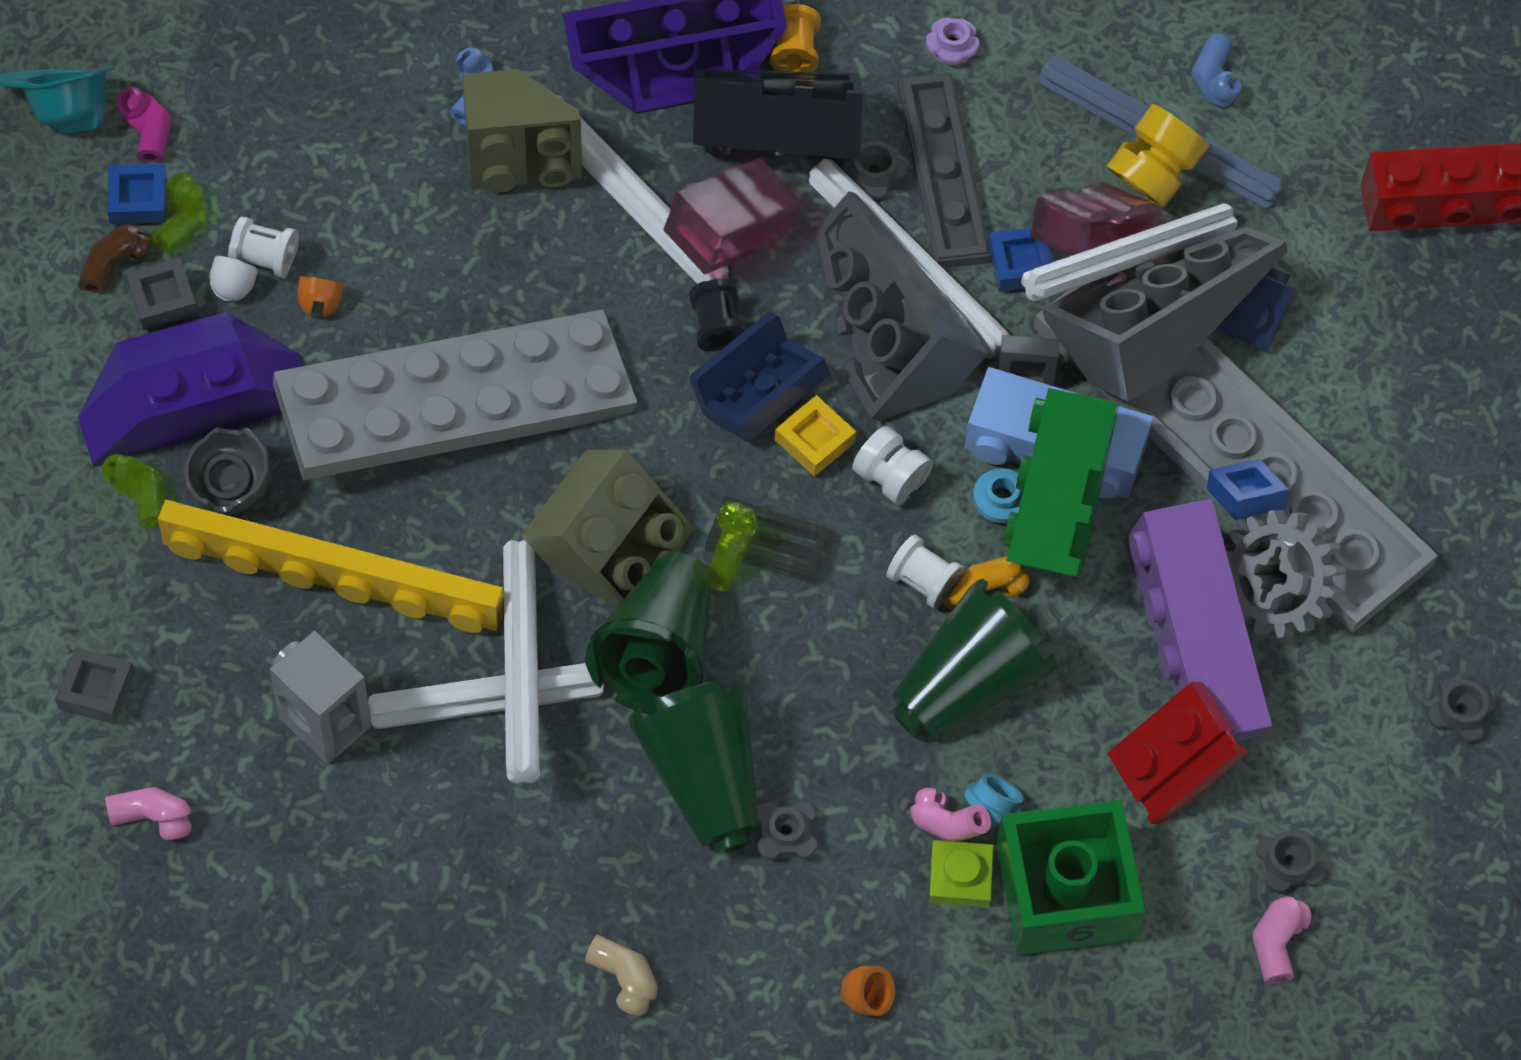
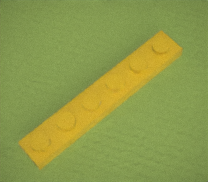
(349, 571)

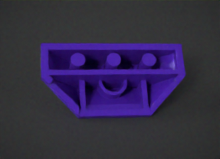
(650, 48)
(182, 386)

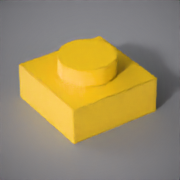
(815, 435)

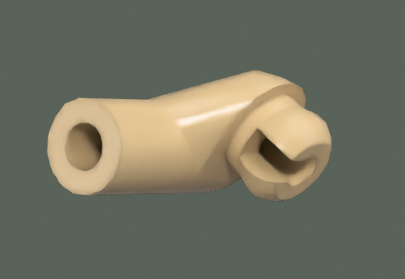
(631, 972)

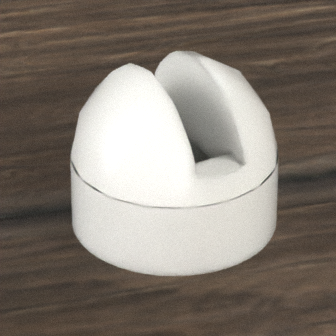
(231, 278)

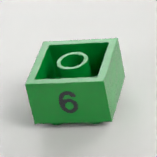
(1069, 877)

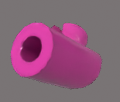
(149, 120)

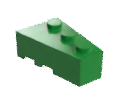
(1061, 482)

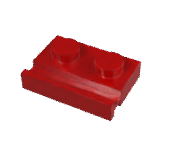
(1177, 752)

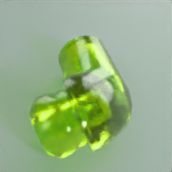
(187, 212)
(138, 483)
(737, 532)

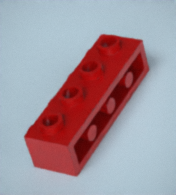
(1442, 187)

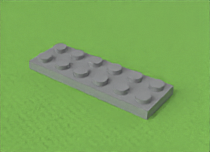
(453, 394)

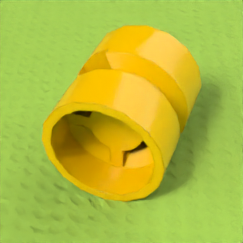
(1158, 155)

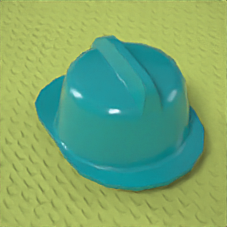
(63, 97)

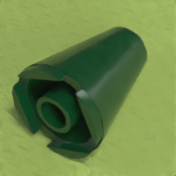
(655, 634)
(970, 664)
(705, 760)

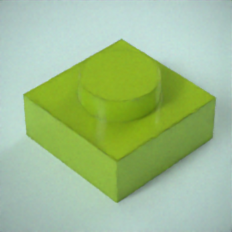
(961, 873)

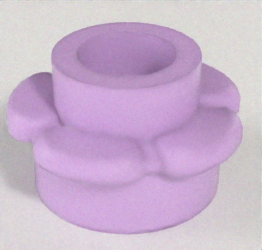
(951, 51)

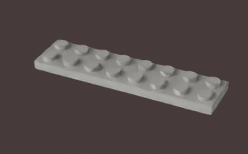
(1219, 418)

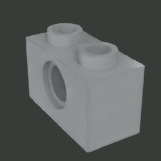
(320, 696)

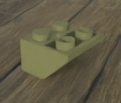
(519, 132)
(607, 525)

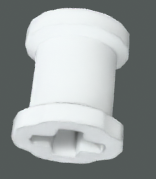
(264, 246)
(924, 571)

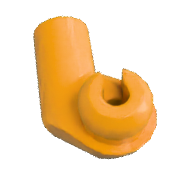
(997, 572)

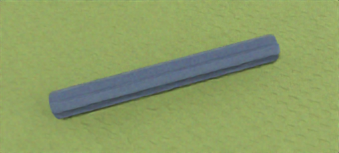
(1126, 112)

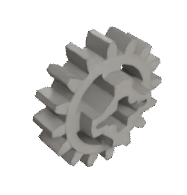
(1290, 552)

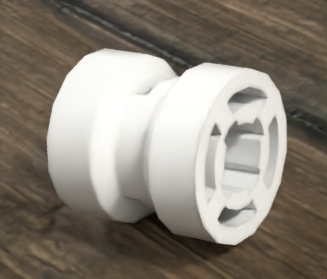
(892, 465)

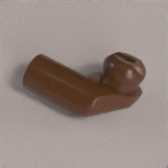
(108, 251)

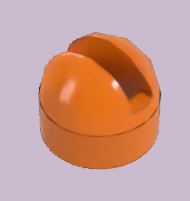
(319, 290)
(868, 990)

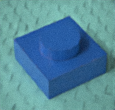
(137, 193)
(1013, 255)
(1247, 489)

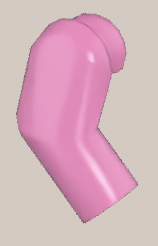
(154, 805)
(931, 816)
(1272, 934)

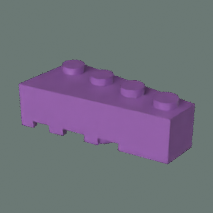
(1198, 611)

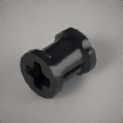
(716, 313)

